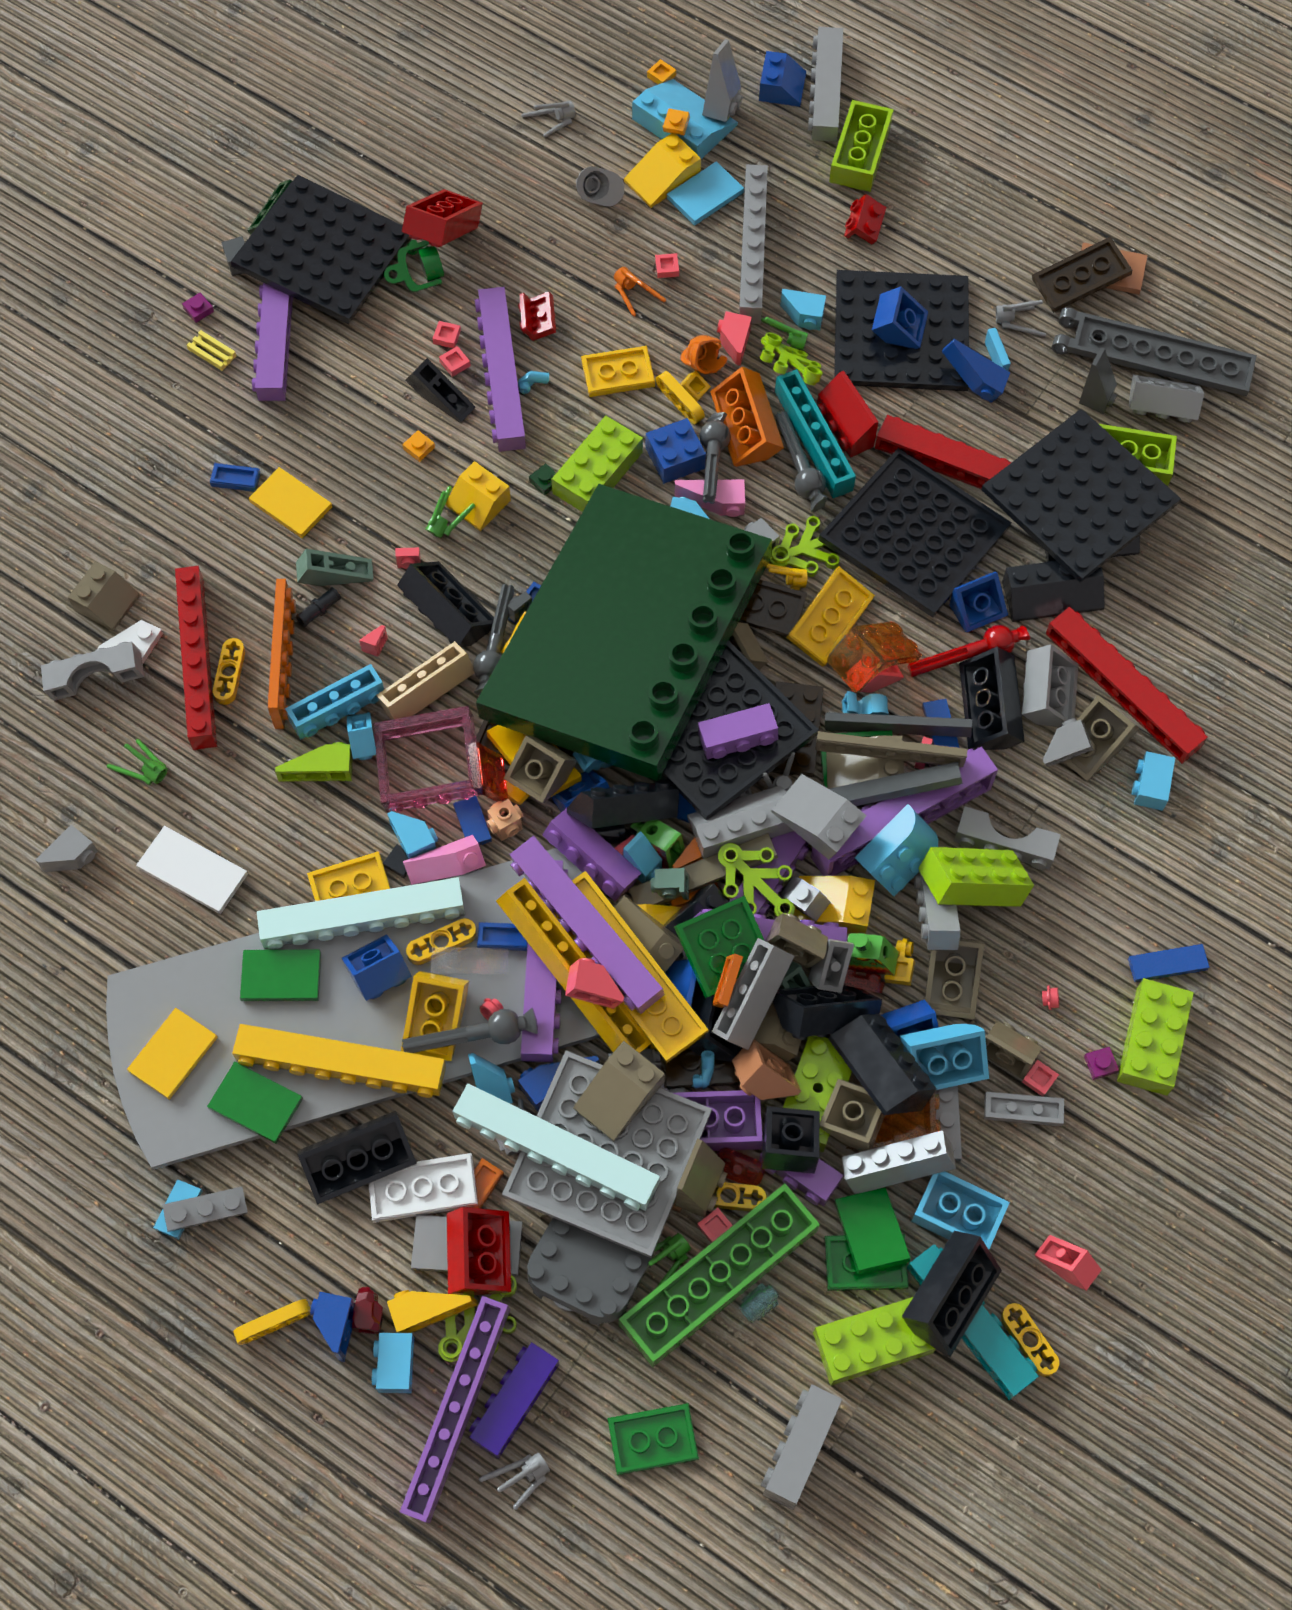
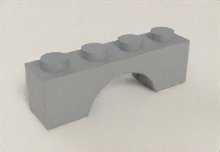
(64, 676)
(977, 832)

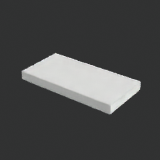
(192, 869)
(425, 1189)

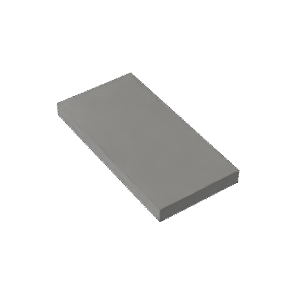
(431, 1244)

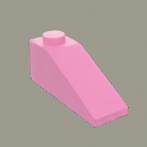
(728, 500)
(445, 861)

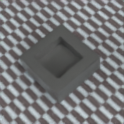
(519, 605)

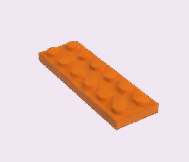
(281, 650)

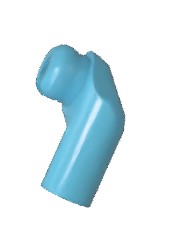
(530, 378)
(707, 1069)

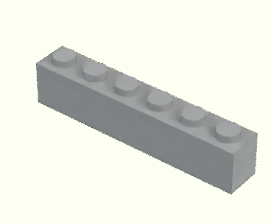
(827, 84)

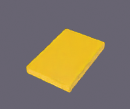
(618, 371)
(290, 502)
(349, 878)
(172, 1053)

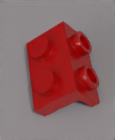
(865, 219)
(537, 315)

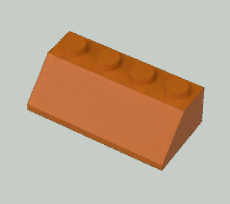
(748, 417)

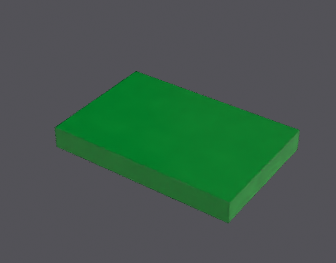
(280, 975)
(255, 1102)
(872, 1230)
(843, 1274)
(653, 1439)

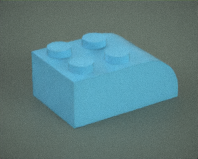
(898, 850)
(950, 1054)
(959, 1206)

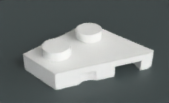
(141, 634)

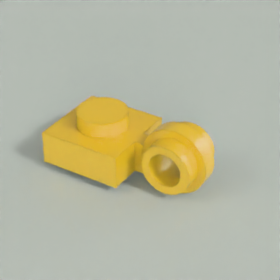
(904, 965)

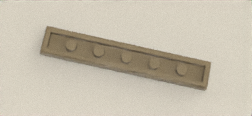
(890, 749)
(705, 871)

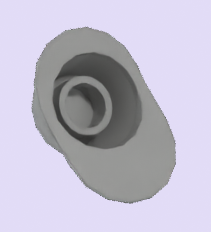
(600, 186)

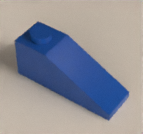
(977, 371)
(536, 1082)

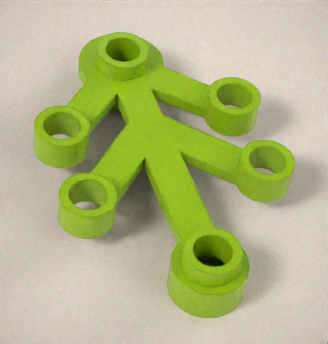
(797, 358)
(805, 547)
(753, 876)
(459, 1338)

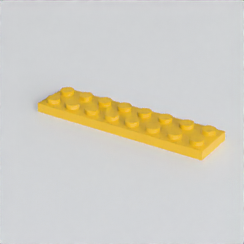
(668, 1022)

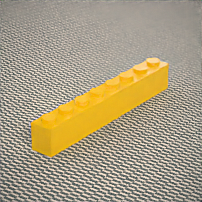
(558, 953)
(339, 1060)

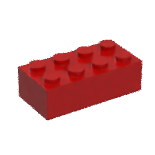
(441, 217)

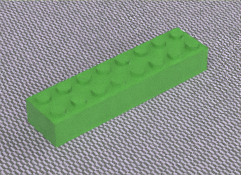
(718, 1275)

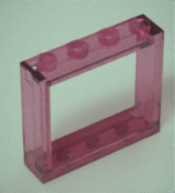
(415, 726)

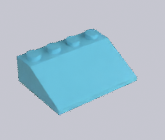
(701, 133)

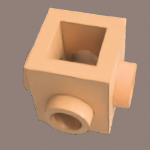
(504, 819)

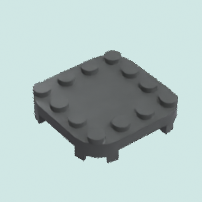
(585, 1272)

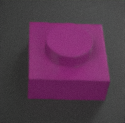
(198, 307)
(1101, 1063)

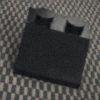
(791, 1140)

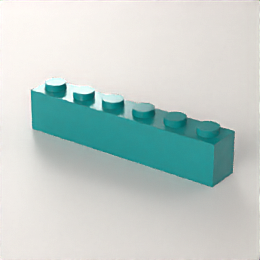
(815, 433)
(986, 1339)

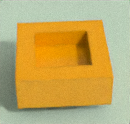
(661, 72)
(676, 121)
(418, 446)

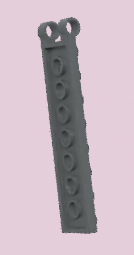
(1157, 352)

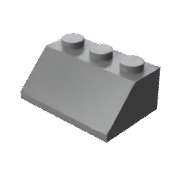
(1165, 398)
(1049, 686)

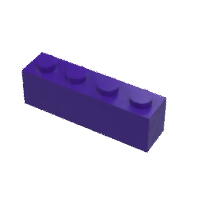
(514, 1400)

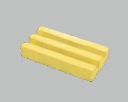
(231, 354)

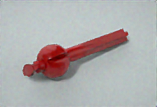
(996, 636)

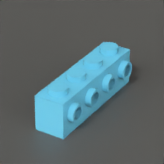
(335, 702)

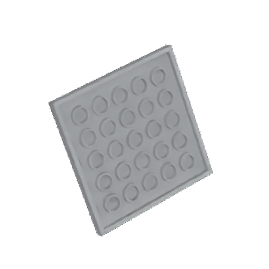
(655, 1139)

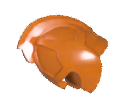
(703, 354)

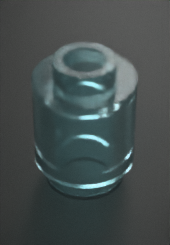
(759, 1302)

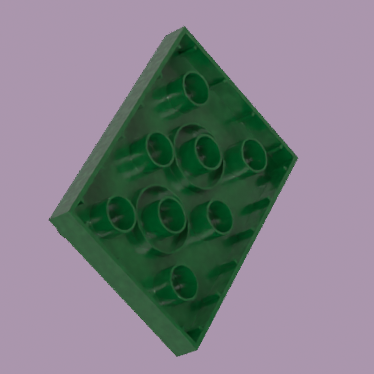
(625, 631)

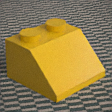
(484, 490)

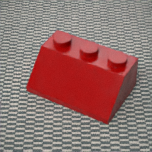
(848, 415)
(478, 1251)

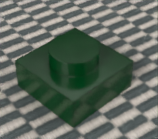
(542, 479)

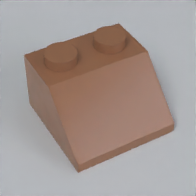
(764, 1073)

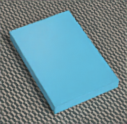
(705, 193)

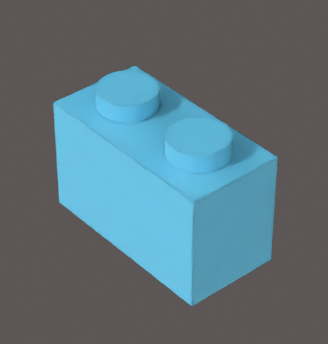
(1153, 781)
(394, 1363)

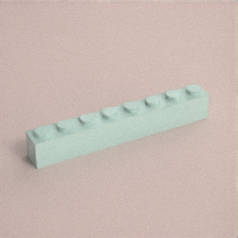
(360, 913)
(556, 1147)

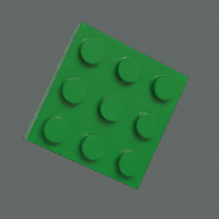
(715, 936)

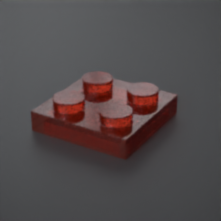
(487, 772)

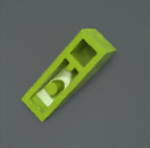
(324, 763)

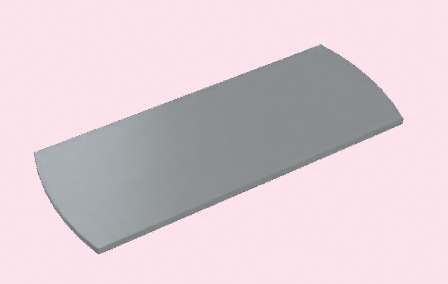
(208, 989)

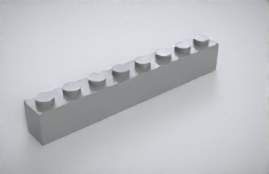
(753, 242)

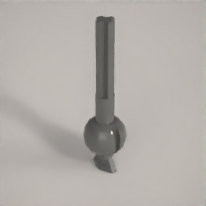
(714, 437)
(809, 481)
(487, 660)
(502, 1027)

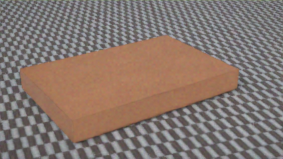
(1132, 283)

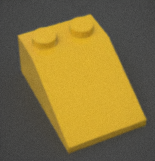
(663, 169)
(849, 901)
(434, 1007)

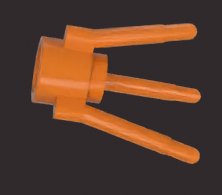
(627, 280)

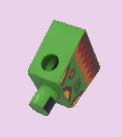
(663, 838)
(870, 952)

